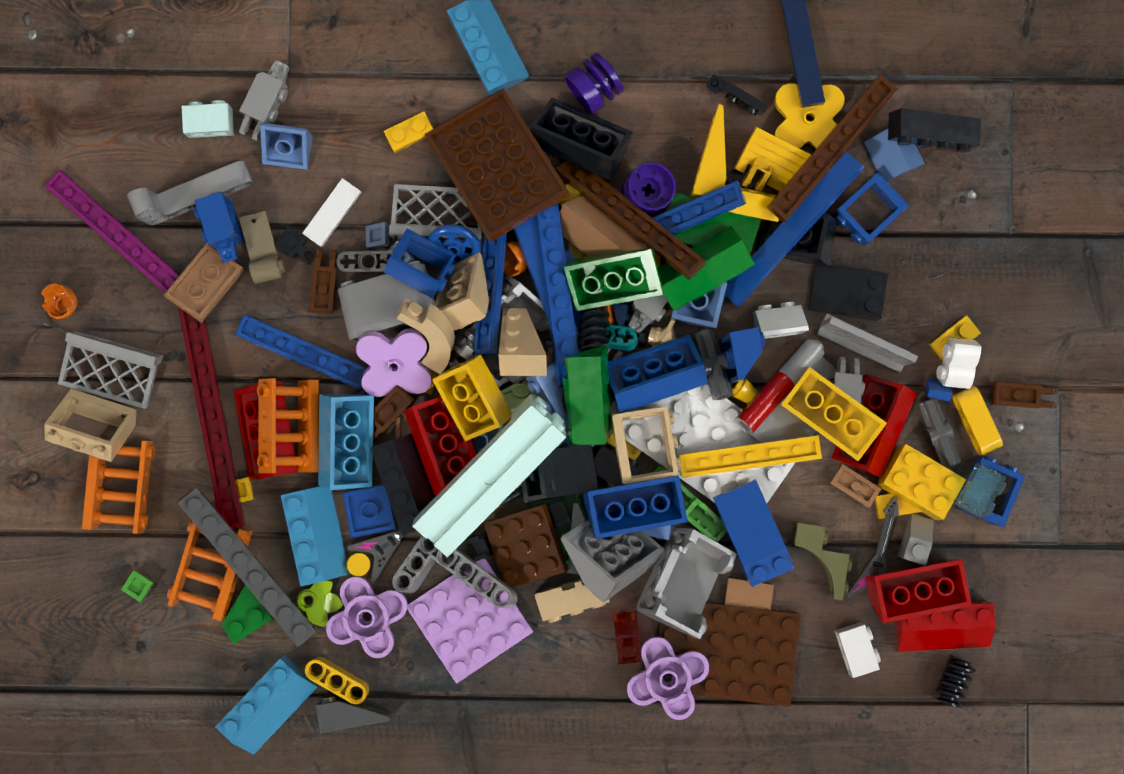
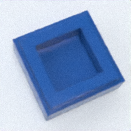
(937, 390)

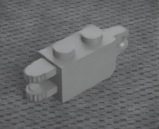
(264, 98)
(646, 311)
(849, 383)

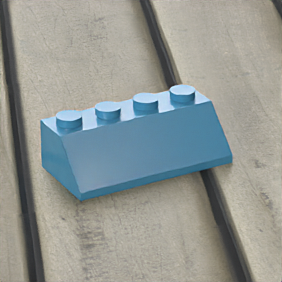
(487, 45)
(345, 441)
(315, 535)
(267, 705)

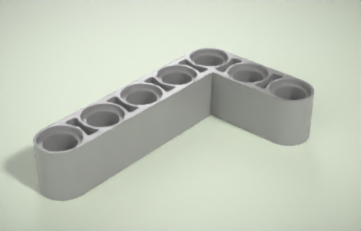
(160, 207)
(456, 567)

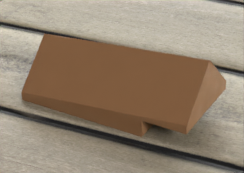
(593, 230)

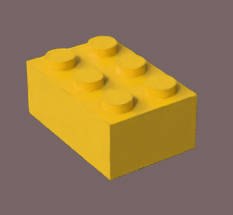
(473, 398)
(921, 482)

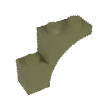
(836, 563)

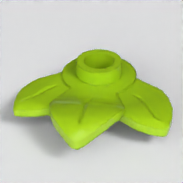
(323, 602)

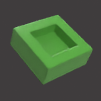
(138, 585)

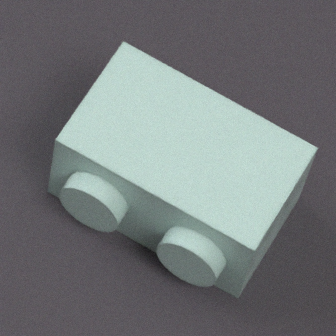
(207, 119)

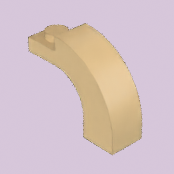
(435, 328)

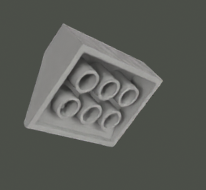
(612, 561)

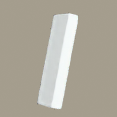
(332, 212)

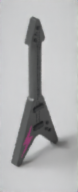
(381, 547)
(877, 563)

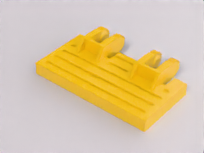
(772, 156)

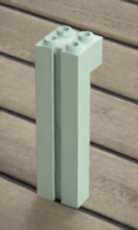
(491, 475)

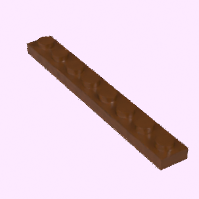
(831, 148)
(632, 219)

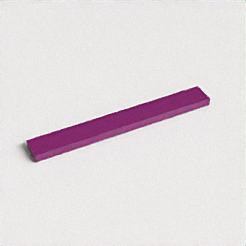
(112, 230)

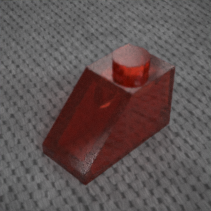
(627, 637)

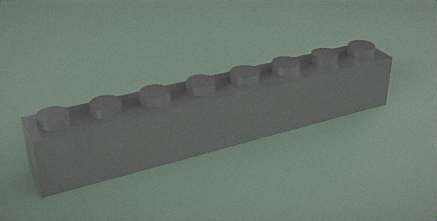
(246, 565)

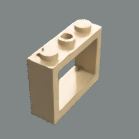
(96, 409)
(669, 439)

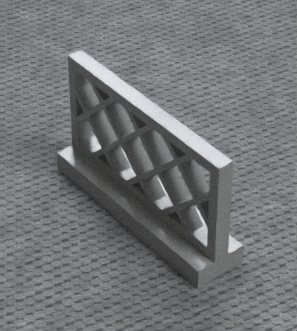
(397, 230)
(864, 344)
(108, 349)

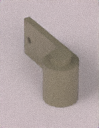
(261, 249)

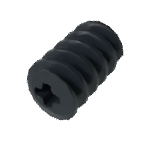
(593, 329)
(955, 682)

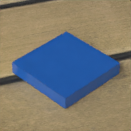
(368, 511)

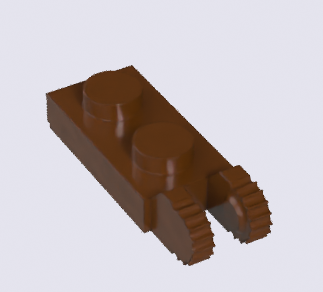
(323, 284)
(1021, 395)
(390, 409)

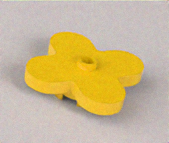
(796, 128)

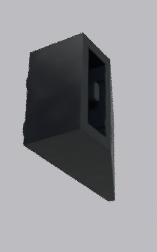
(562, 474)

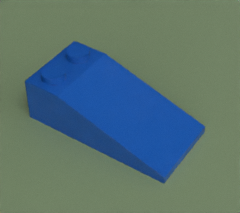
(753, 533)

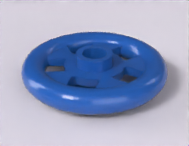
(455, 244)

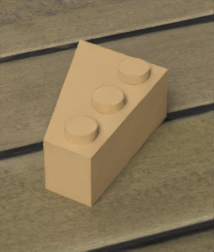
(520, 346)
(566, 599)

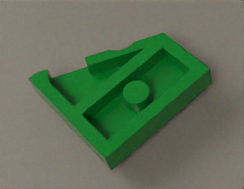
(245, 616)

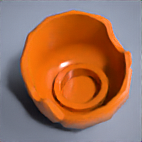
(514, 259)
(59, 301)

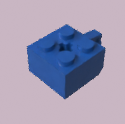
(219, 224)

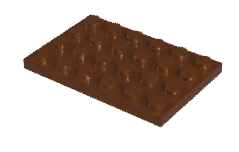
(497, 165)
(747, 653)

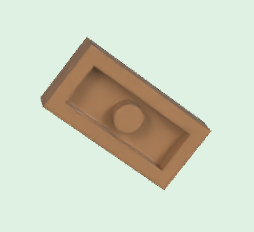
(855, 485)

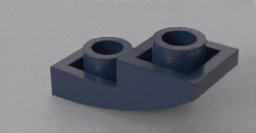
(621, 314)

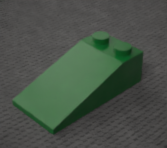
(613, 278)

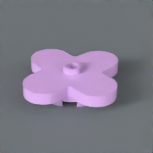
(394, 362)
(351, 625)
(674, 694)

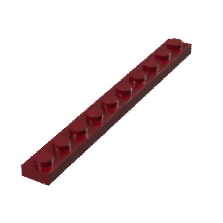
(212, 419)

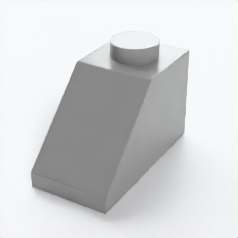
(917, 539)

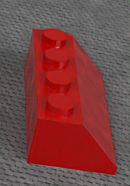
(890, 403)
(248, 415)
(438, 442)
(919, 590)
(948, 629)

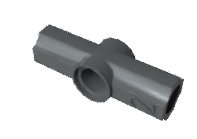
(714, 363)
(938, 432)

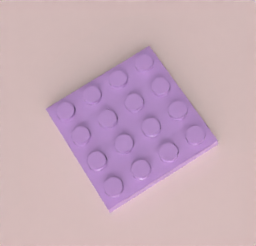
(465, 625)

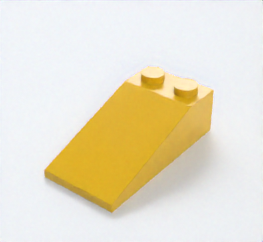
(712, 167)
(833, 413)

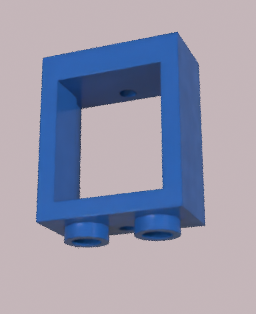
(886, 193)
(426, 251)
(1010, 471)

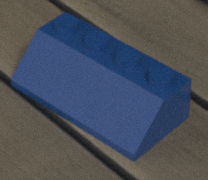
(741, 351)
(656, 374)
(635, 507)

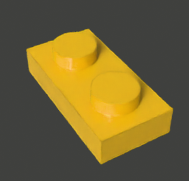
(408, 132)
(961, 329)

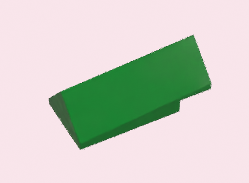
(724, 260)
(588, 397)

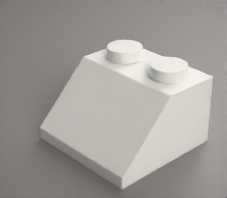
(780, 321)

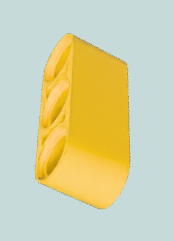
(756, 205)
(977, 420)
(325, 680)

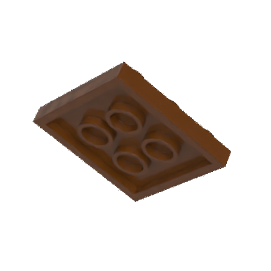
(526, 546)

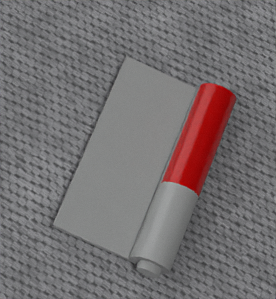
(765, 416)

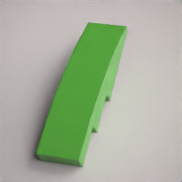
(699, 514)

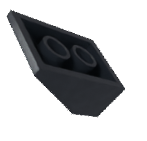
(812, 247)
(848, 292)

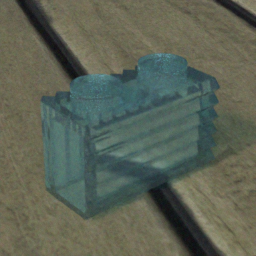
(981, 490)

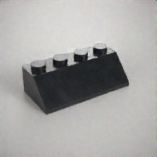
(581, 138)
(403, 479)

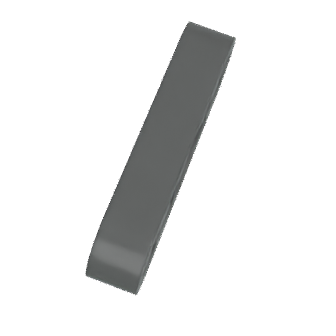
(360, 256)

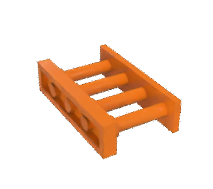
(307, 426)
(96, 494)
(225, 584)

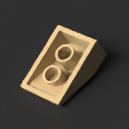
(465, 293)

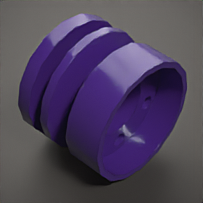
(597, 81)
(659, 186)

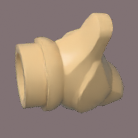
(659, 336)

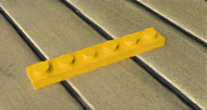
(750, 456)

